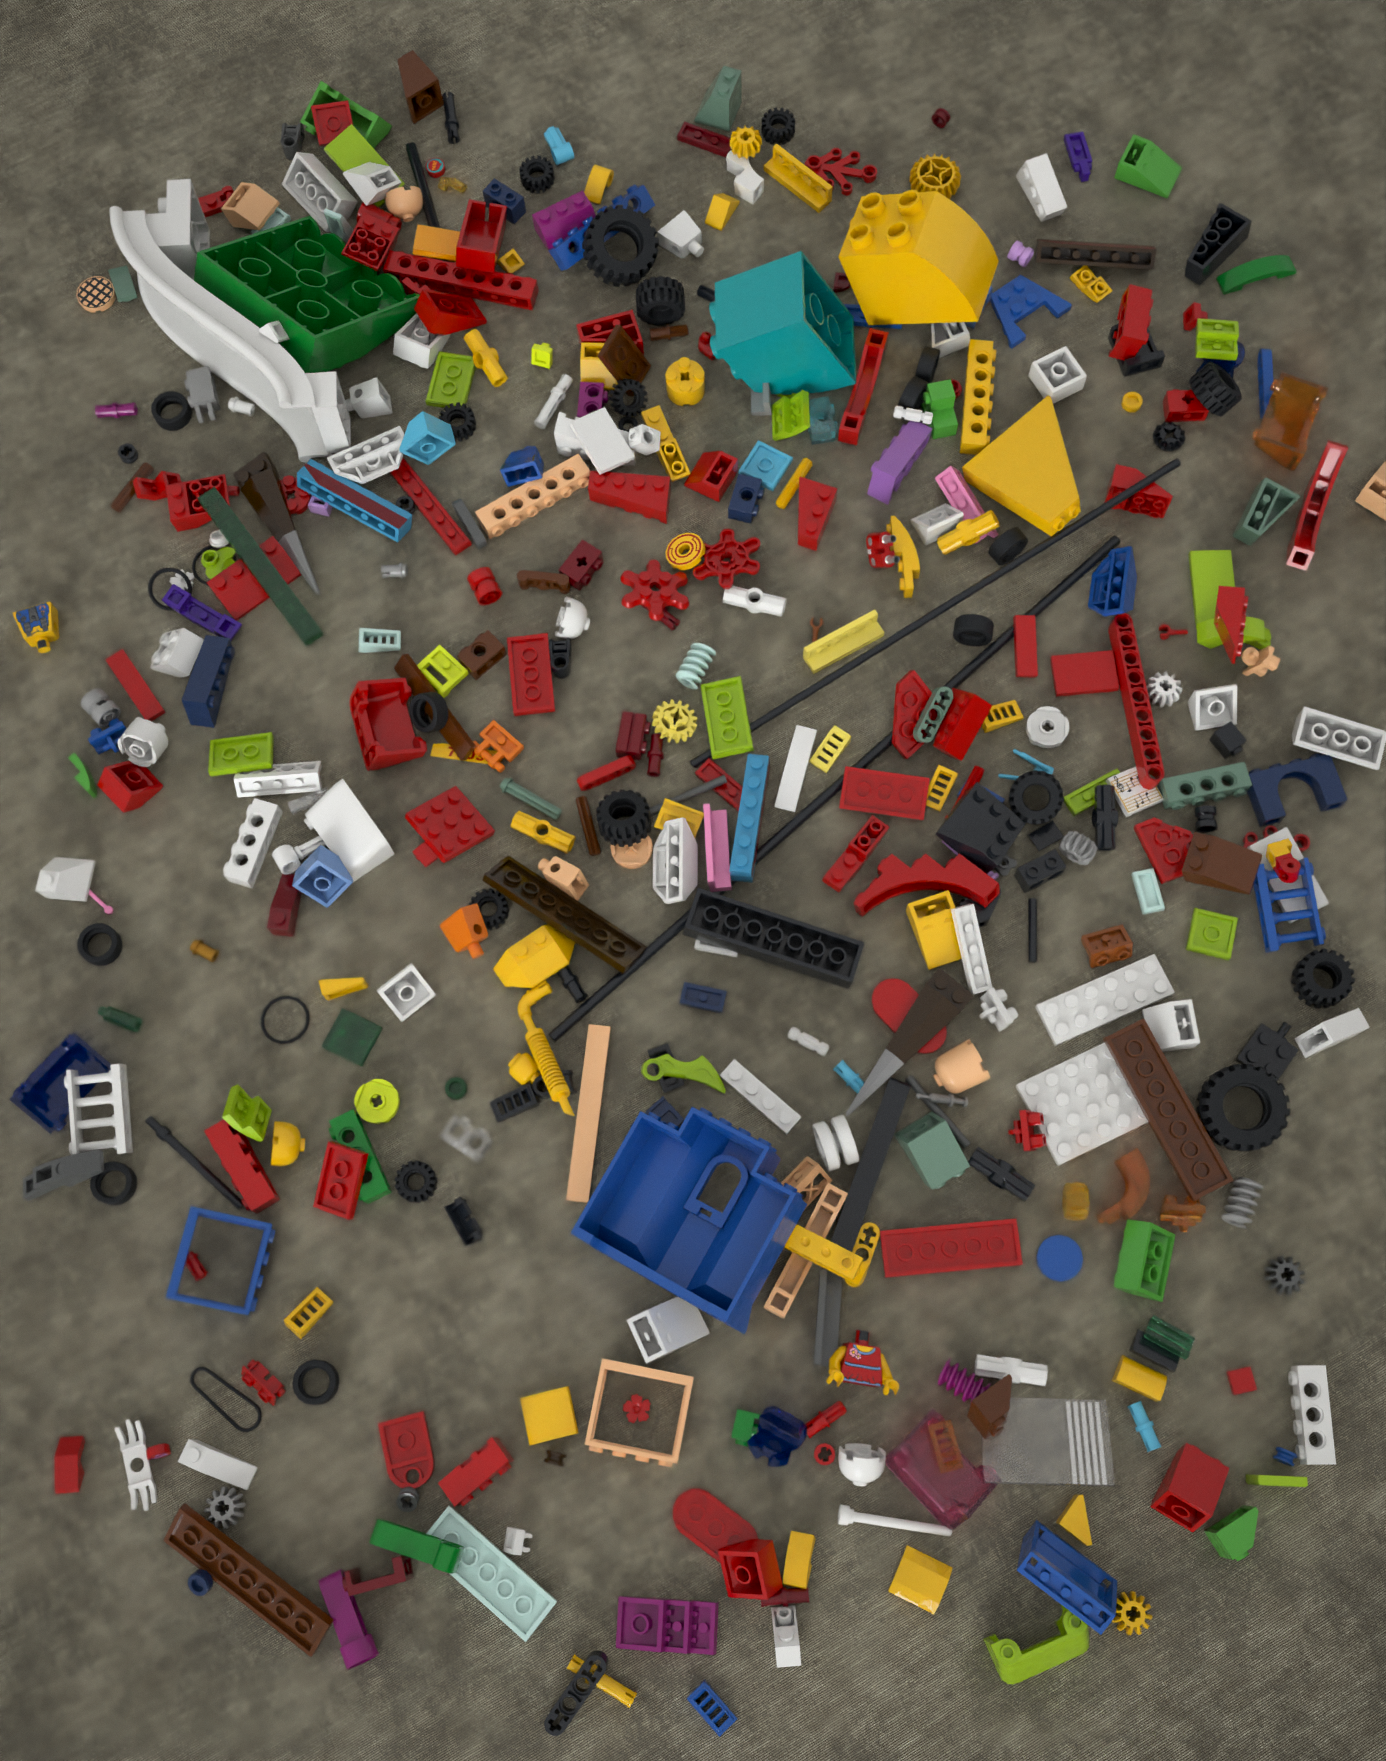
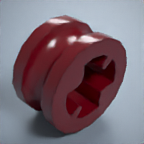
(940, 118)

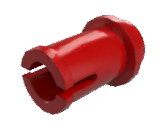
(195, 1266)

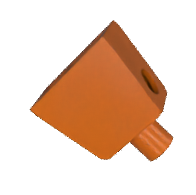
(466, 930)

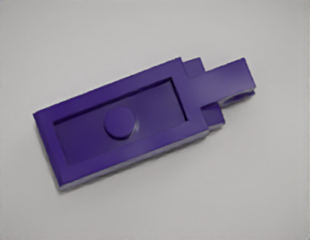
(1079, 154)

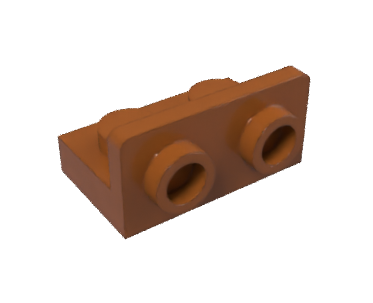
(1107, 946)

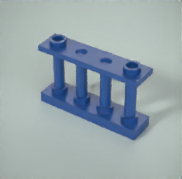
(1269, 919)

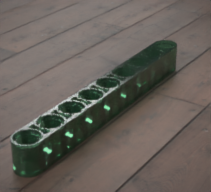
(260, 566)

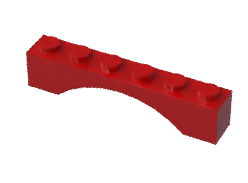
(862, 392)

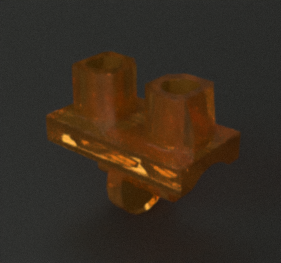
(1181, 1215)

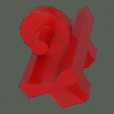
(1026, 1130)

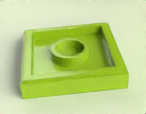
(1211, 933)
(1272, 1480)

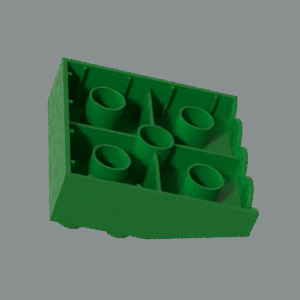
(322, 299)

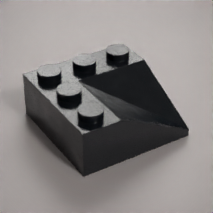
(981, 828)

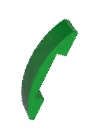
(1255, 270)

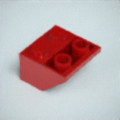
(713, 474)

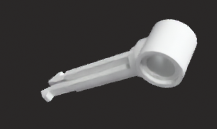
(288, 858)

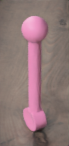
(107, 909)

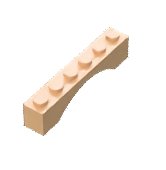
(797, 1266)

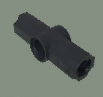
(1105, 817)
(1001, 1174)

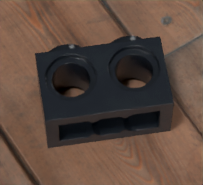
(1040, 871)

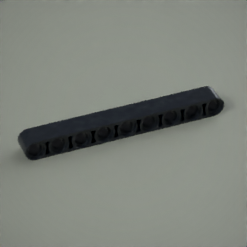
(870, 1164)

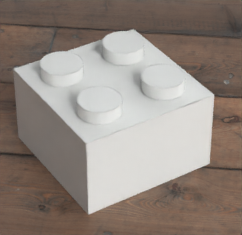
(1057, 375)

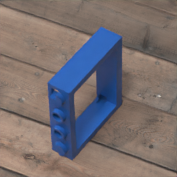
(183, 1252)
(1068, 1577)

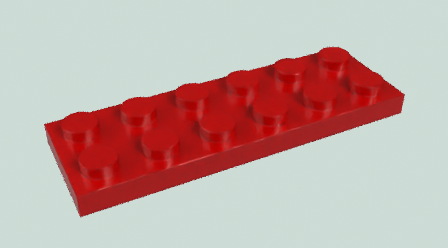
(950, 1248)

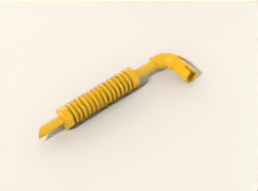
(541, 1049)

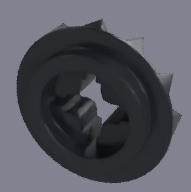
(1170, 443)

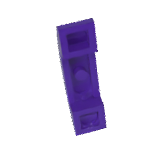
(201, 614)

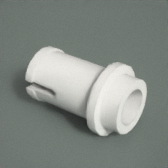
(241, 406)

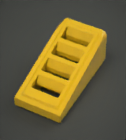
(990, 726)
(947, 772)
(339, 987)
(302, 1307)

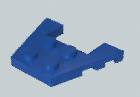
(1019, 300)

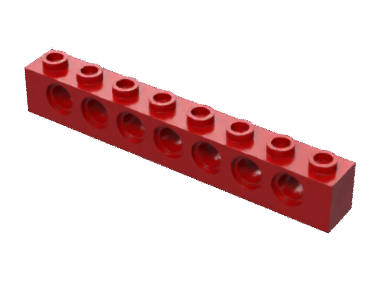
(455, 280)

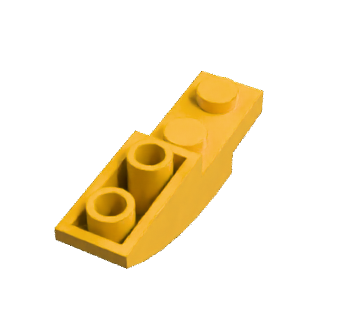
(669, 451)
(908, 556)

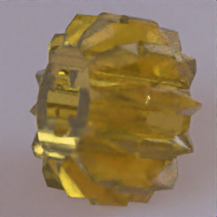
(1075, 1201)

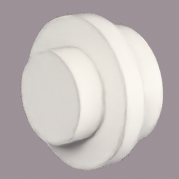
(217, 539)

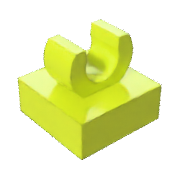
(542, 355)

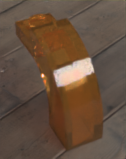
(1137, 1185)

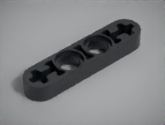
(577, 1693)

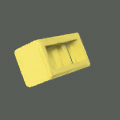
(841, 735)

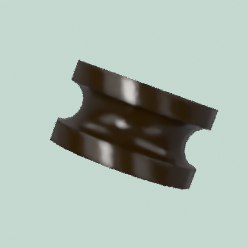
(555, 1458)

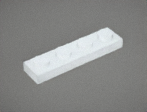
(971, 948)
(760, 1096)

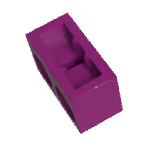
(589, 404)

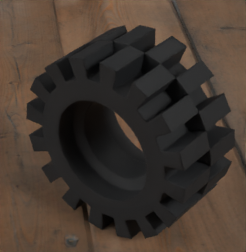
(778, 117)
(537, 183)
(617, 398)
(459, 412)
(502, 907)
(429, 1181)

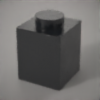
(1228, 740)

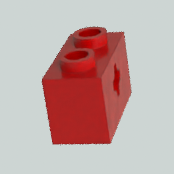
(1183, 406)

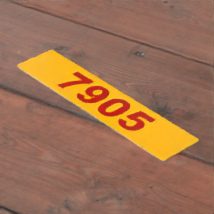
(445, 751)

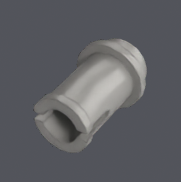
(394, 570)

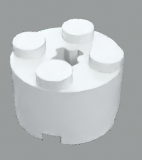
(143, 742)

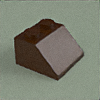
(991, 1408)

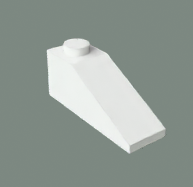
(217, 1464)

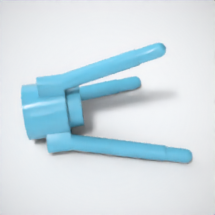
(1038, 765)

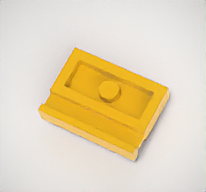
(673, 810)

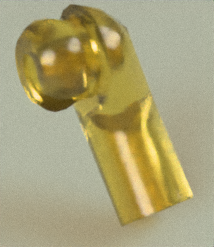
(452, 182)

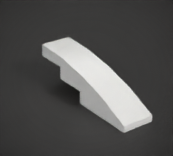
(795, 768)

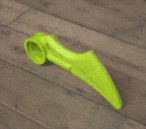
(696, 1070)

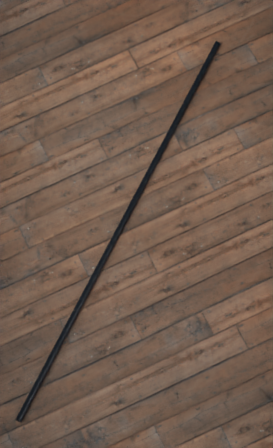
(832, 790)

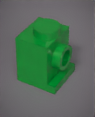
(744, 1426)

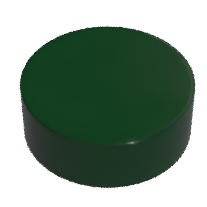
(456, 1088)

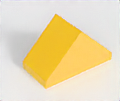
(721, 210)
(1075, 1520)

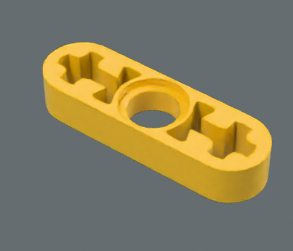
(873, 1240)

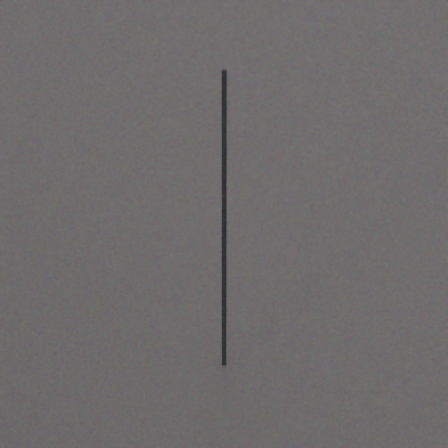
(952, 602)

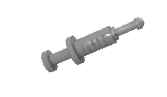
(945, 1099)

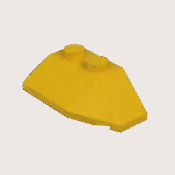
(534, 958)

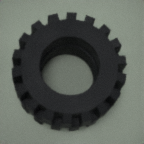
(660, 300)
(1215, 389)
(1036, 778)
(624, 831)
(1334, 966)

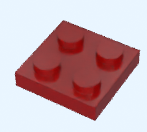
(331, 120)

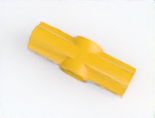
(485, 358)
(968, 532)
(531, 826)

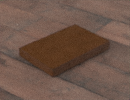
(623, 357)

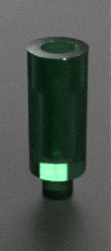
(121, 1018)

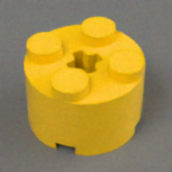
(685, 382)

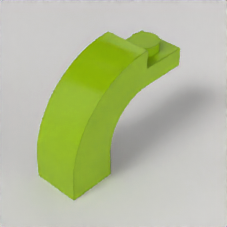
(1254, 634)

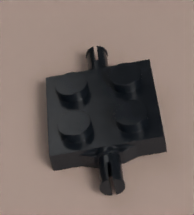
(1268, 1049)

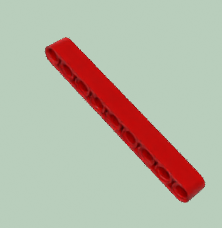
(1132, 708)

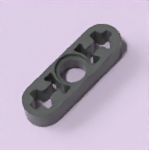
(469, 523)

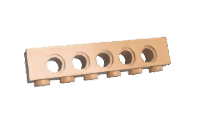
(523, 495)

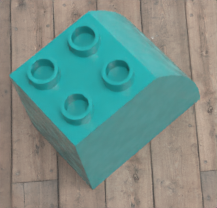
(784, 329)

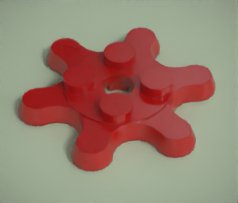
(728, 548)
(654, 600)

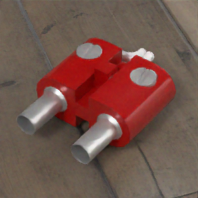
(880, 553)

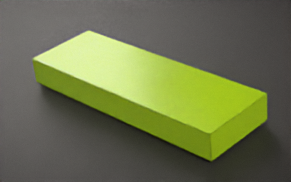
(1084, 797)

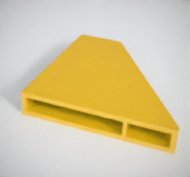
(1029, 471)

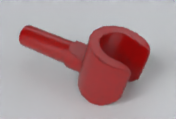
(1164, 627)

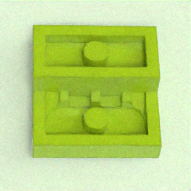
(1216, 339)
(790, 416)
(247, 1114)

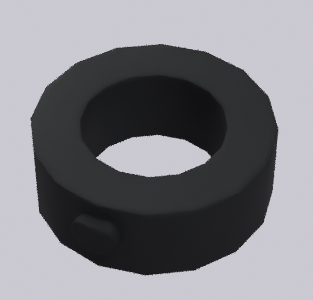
(625, 420)

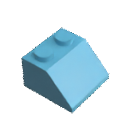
(427, 438)

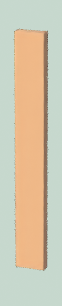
(588, 1113)

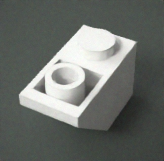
(786, 1636)

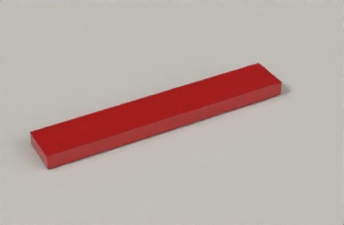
(431, 508)

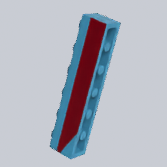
(354, 500)
(750, 818)

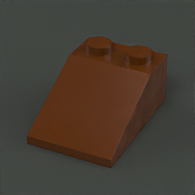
(1221, 864)

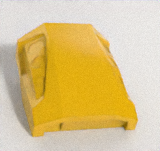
(920, 1579)

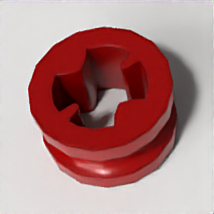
(830, 1458)

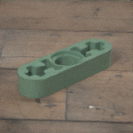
(941, 711)

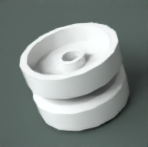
(837, 1142)

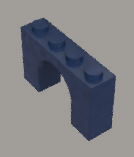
(1316, 771)

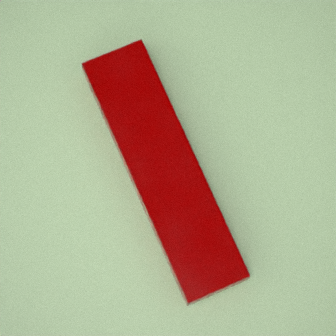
(135, 685)

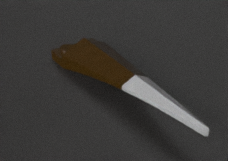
(264, 492)
(932, 1010)

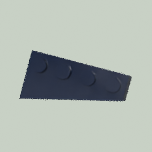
(208, 681)

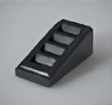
(516, 1110)

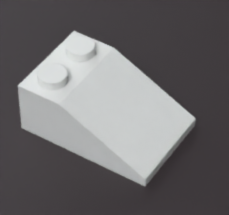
(417, 344)

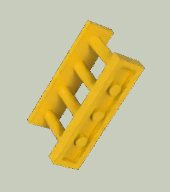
(827, 1255)

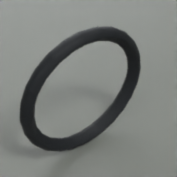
(156, 574)

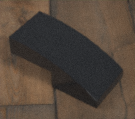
(667, 1083)

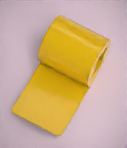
(598, 179)

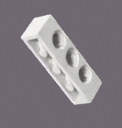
(247, 874)
(1319, 1402)

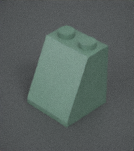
(721, 100)
(932, 1150)

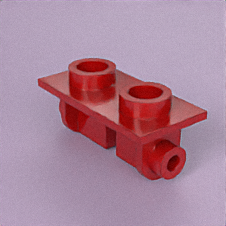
(267, 1389)

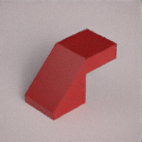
(156, 488)
(67, 1464)

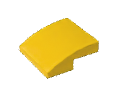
(549, 1415)

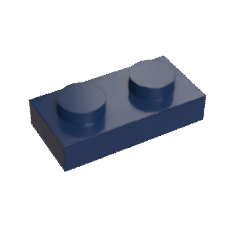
(703, 997)

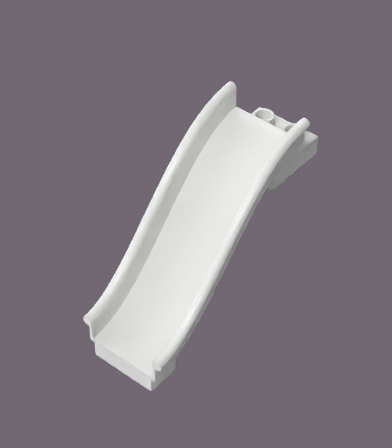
(215, 335)

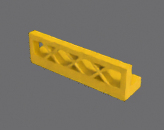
(797, 179)

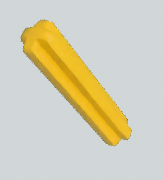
(793, 484)

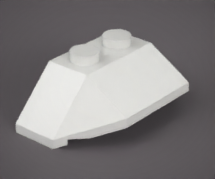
(369, 458)
(675, 862)

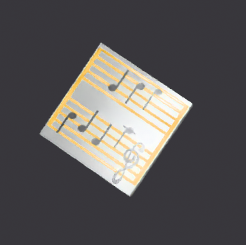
(1130, 793)

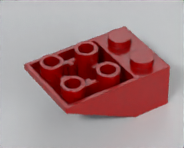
(371, 241)
(1149, 501)
(184, 506)
(1231, 619)

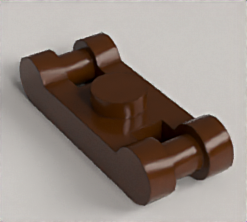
(543, 581)

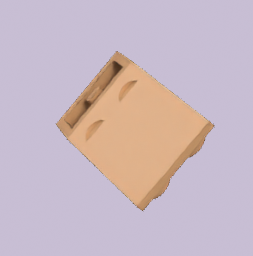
(1374, 493)

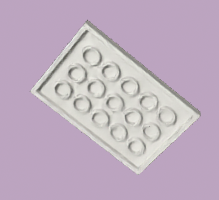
(1082, 1103)

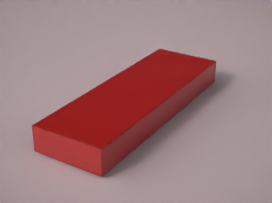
(1025, 646)
(729, 791)

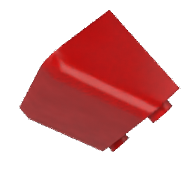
(384, 723)

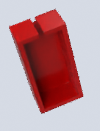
(481, 239)

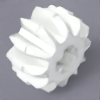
(1171, 689)

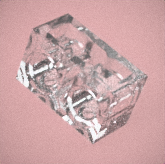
(463, 1142)

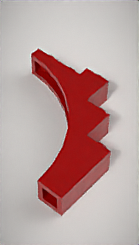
(1307, 524)
(897, 878)

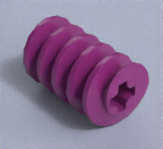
(961, 1382)

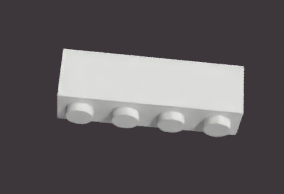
(317, 189)
(1339, 737)

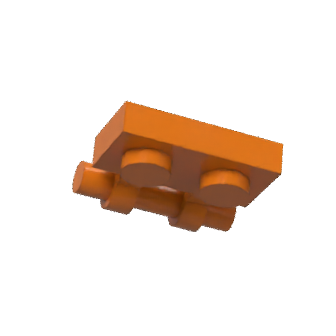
(499, 740)

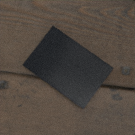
(1045, 835)

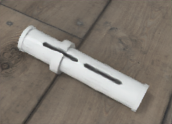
(557, 394)

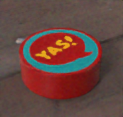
(435, 167)

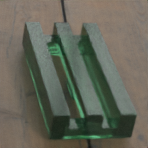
(1170, 1334)

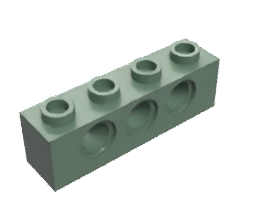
(1234, 774)

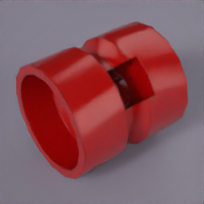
(485, 587)

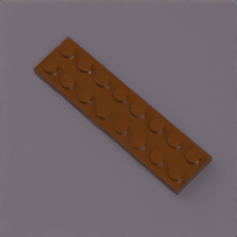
(1168, 1110)
(248, 1580)

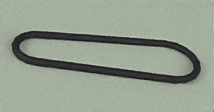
(231, 1388)

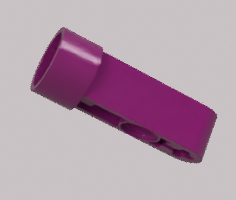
(355, 1642)

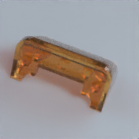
(1289, 419)

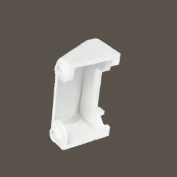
(348, 830)

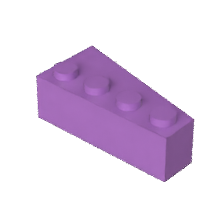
(898, 460)

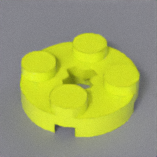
(371, 1090)

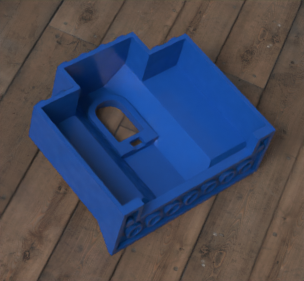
(653, 1223)

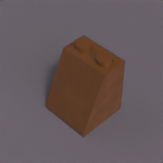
(420, 87)

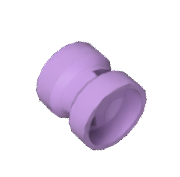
(1020, 253)

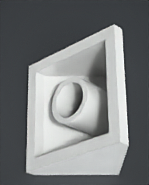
(936, 522)
(1213, 707)
(406, 992)

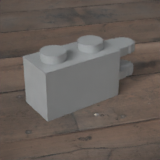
(203, 392)

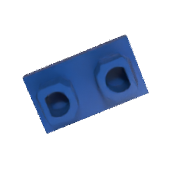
(107, 738)

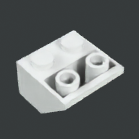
(372, 181)
(177, 652)
(1173, 1025)

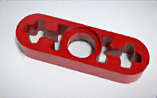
(606, 773)

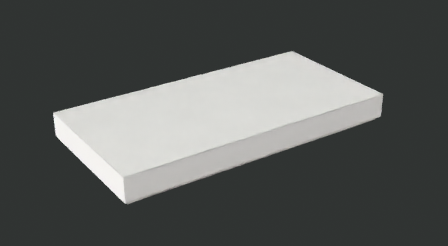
(1276, 884)

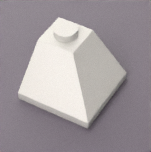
(66, 879)

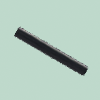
(1032, 930)

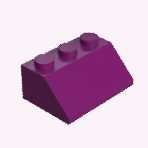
(562, 217)

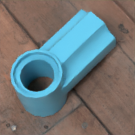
(560, 149)

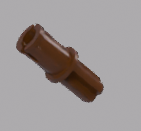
(667, 332)

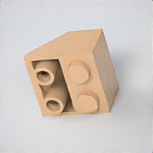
(249, 207)

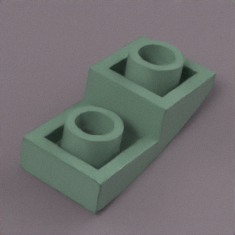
(122, 284)

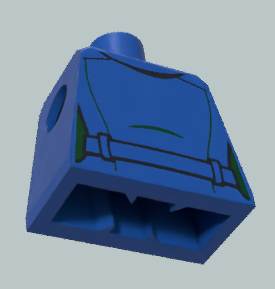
(522, 466)

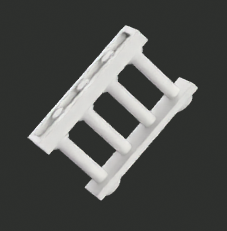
(118, 1098)

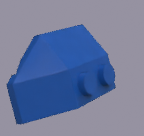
(1114, 583)

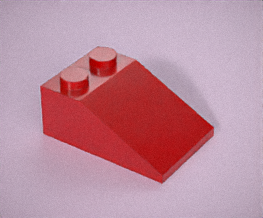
(447, 312)

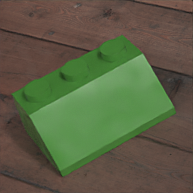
(1144, 1260)

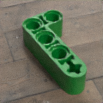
(417, 1545)

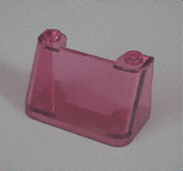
(947, 1496)

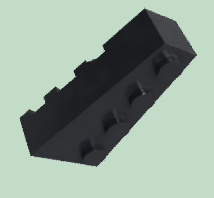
(1218, 241)

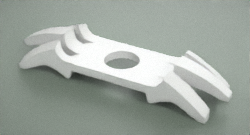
(140, 1479)

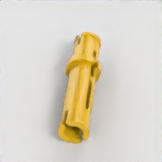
(606, 1683)

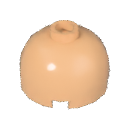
(404, 203)

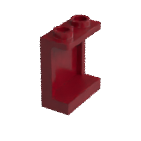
(402, 1572)

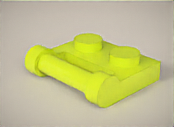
(446, 666)

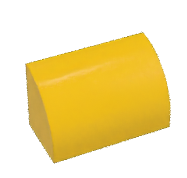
(1140, 1378)

